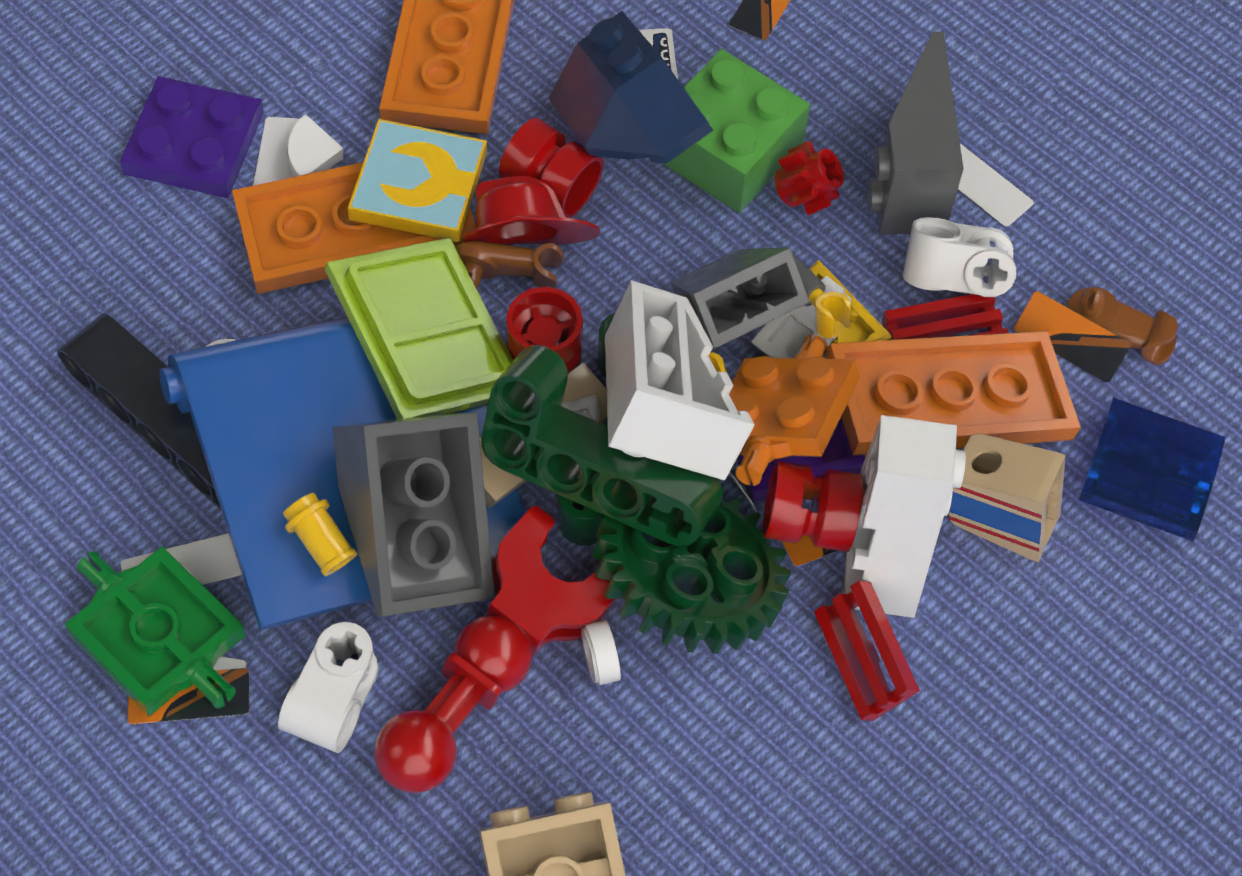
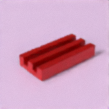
(944, 318)
(857, 655)

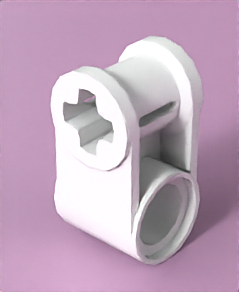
(956, 256)
(329, 697)

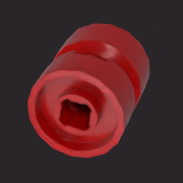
(543, 154)
(546, 319)
(833, 511)

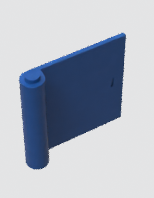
(268, 440)

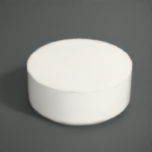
(600, 653)

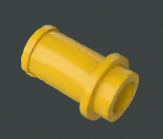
(319, 533)

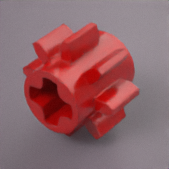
(809, 177)

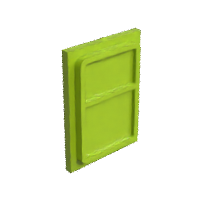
(421, 327)

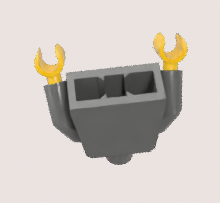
(753, 289)

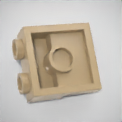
(568, 842)

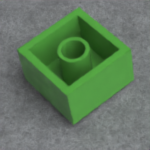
(751, 127)

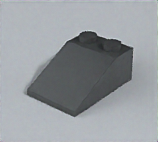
(921, 153)
(417, 510)

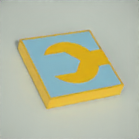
(418, 180)

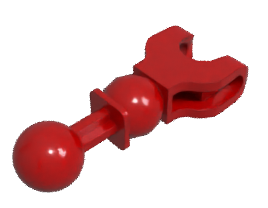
(490, 654)

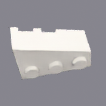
(664, 388)
(903, 505)

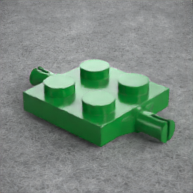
(155, 630)

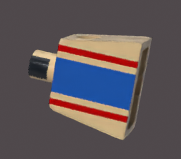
(1009, 494)

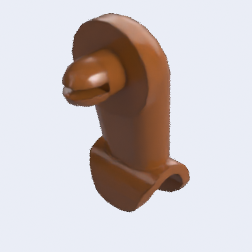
(489, 259)
(1151, 335)

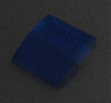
(1153, 469)

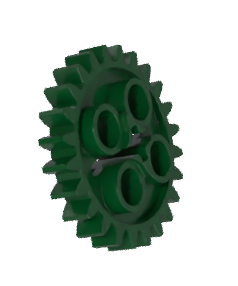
(709, 591)

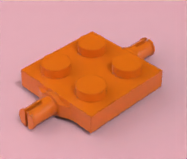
(791, 404)

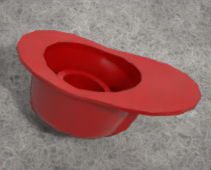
(524, 213)

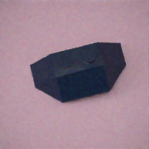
(625, 97)

